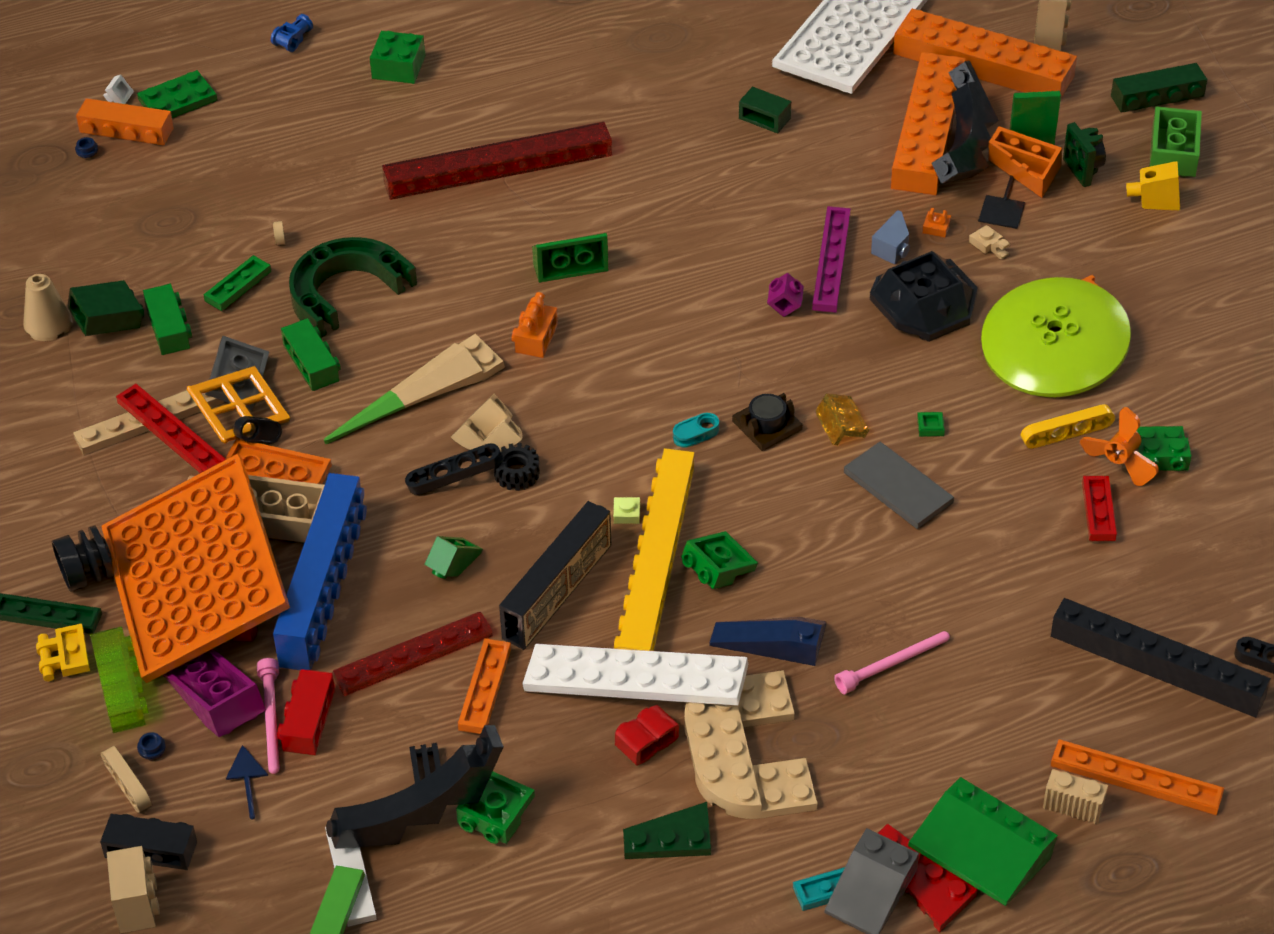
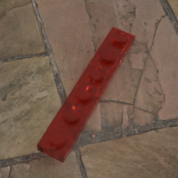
(412, 653)

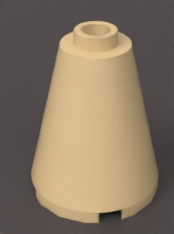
(44, 310)

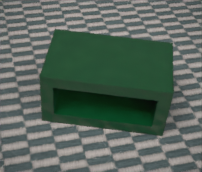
(765, 109)

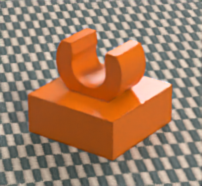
(936, 223)

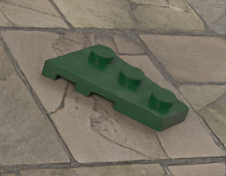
(671, 835)

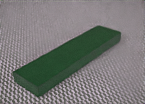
(48, 613)

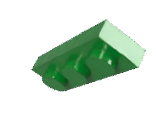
(237, 283)

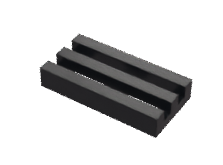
(424, 752)

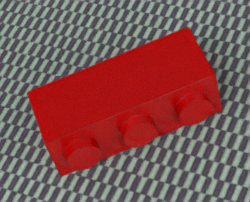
(306, 712)

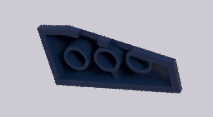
(778, 638)

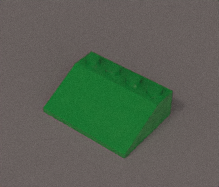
(984, 841)

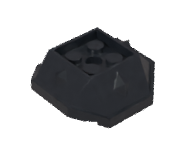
(925, 296)

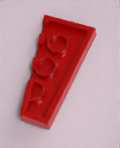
(934, 887)

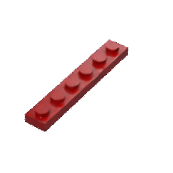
(169, 428)

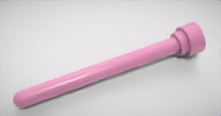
(268, 671)
(848, 680)

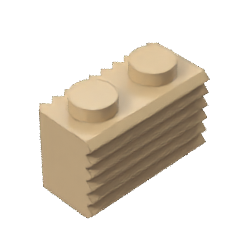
(1075, 796)

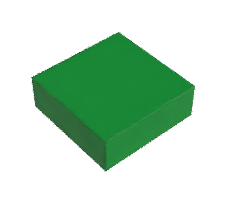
(930, 424)

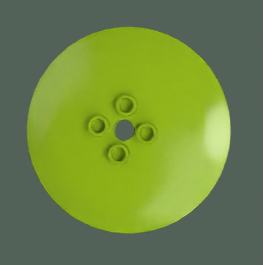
(1058, 363)

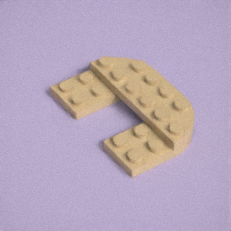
(723, 758)

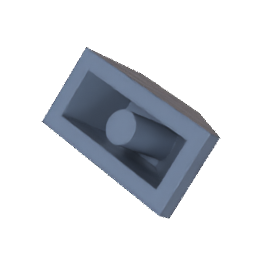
(891, 239)

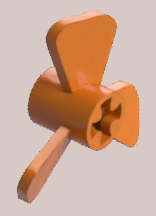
(1123, 448)

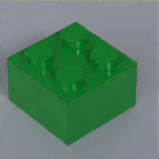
(397, 57)

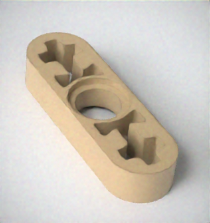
(126, 779)

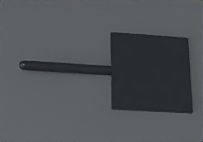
(1002, 210)

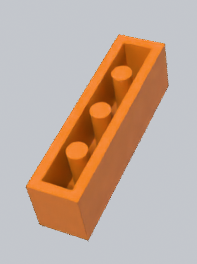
(125, 121)

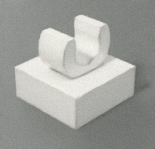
(118, 90)

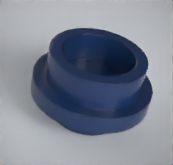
(86, 147)
(151, 746)

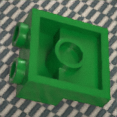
(1165, 447)
(717, 559)
(498, 810)

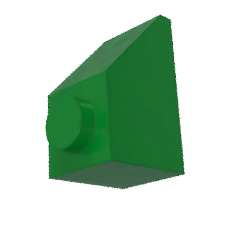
(451, 556)

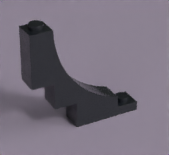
(973, 118)
(454, 783)

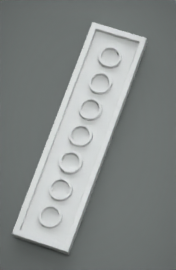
(636, 674)

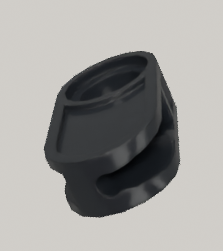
(262, 430)

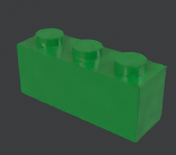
(167, 319)
(310, 354)

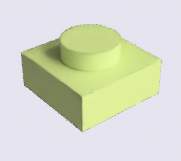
(626, 510)

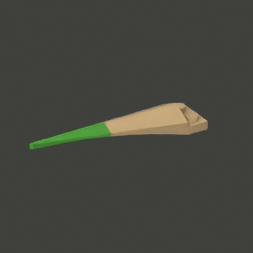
(450, 370)

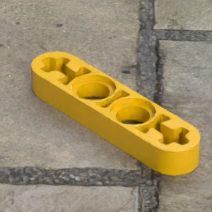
(1042, 432)

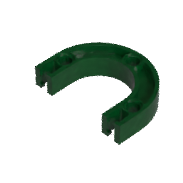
(338, 257)

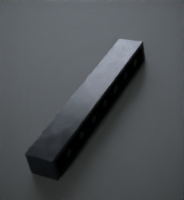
(1160, 657)

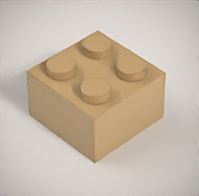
(132, 889)

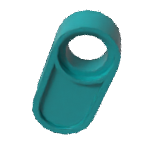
(691, 432)

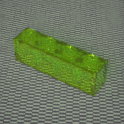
(117, 679)

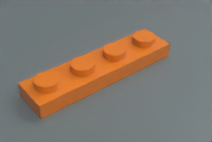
(484, 686)

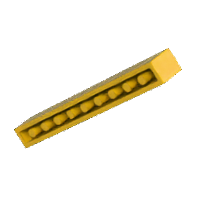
(657, 552)

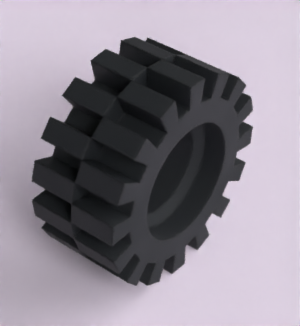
(517, 477)

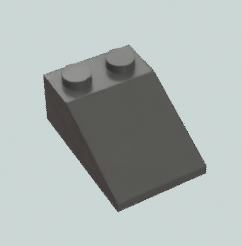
(872, 882)

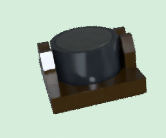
(766, 418)

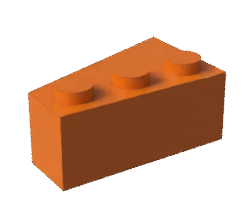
(1025, 158)

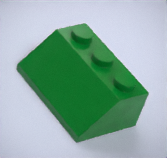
(571, 257)

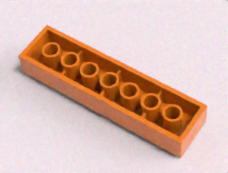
(992, 54)
(926, 125)

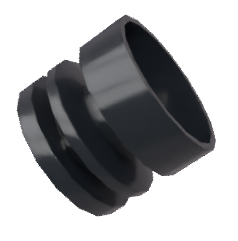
(83, 558)

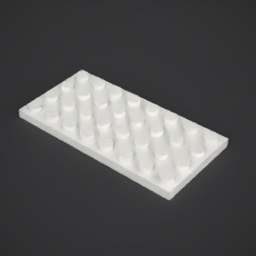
(843, 40)

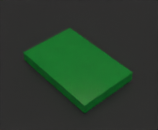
(1036, 114)

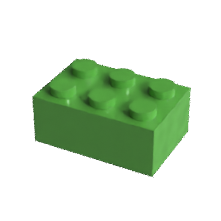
(1176, 139)

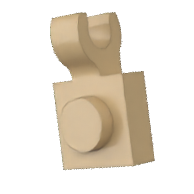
(989, 240)

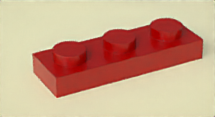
(1099, 508)

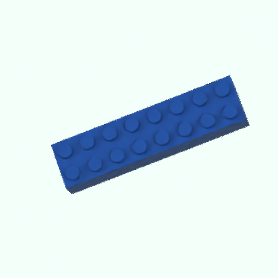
(320, 572)

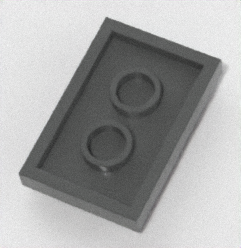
(233, 357)

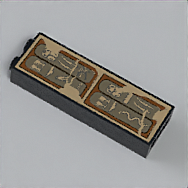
(555, 575)

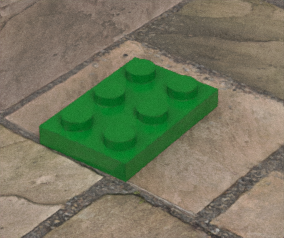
(179, 94)

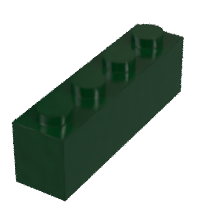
(1158, 87)

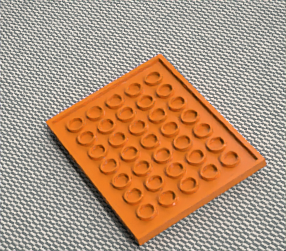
(194, 568)

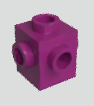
(785, 294)

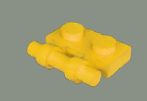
(71, 649)

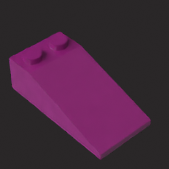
(217, 692)

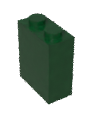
(105, 308)

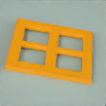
(224, 382)

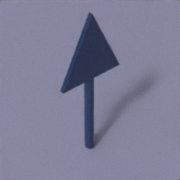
(246, 767)

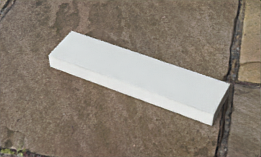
(363, 909)

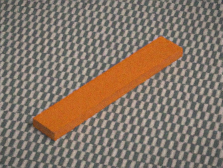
(1137, 777)

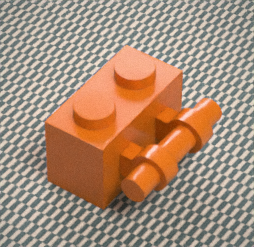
(535, 327)

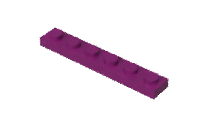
(831, 259)

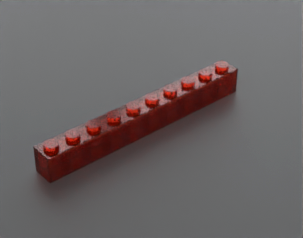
(497, 160)

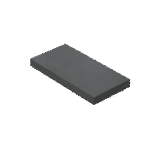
(898, 485)

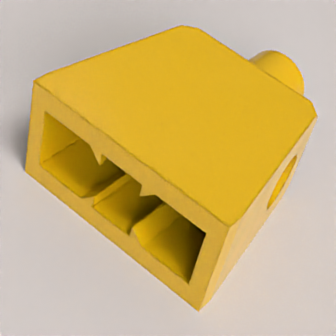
(1157, 187)

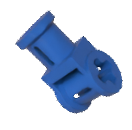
(291, 34)

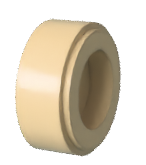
(279, 233)

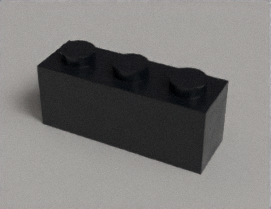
(165, 842)

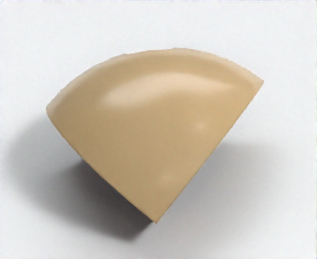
(489, 425)

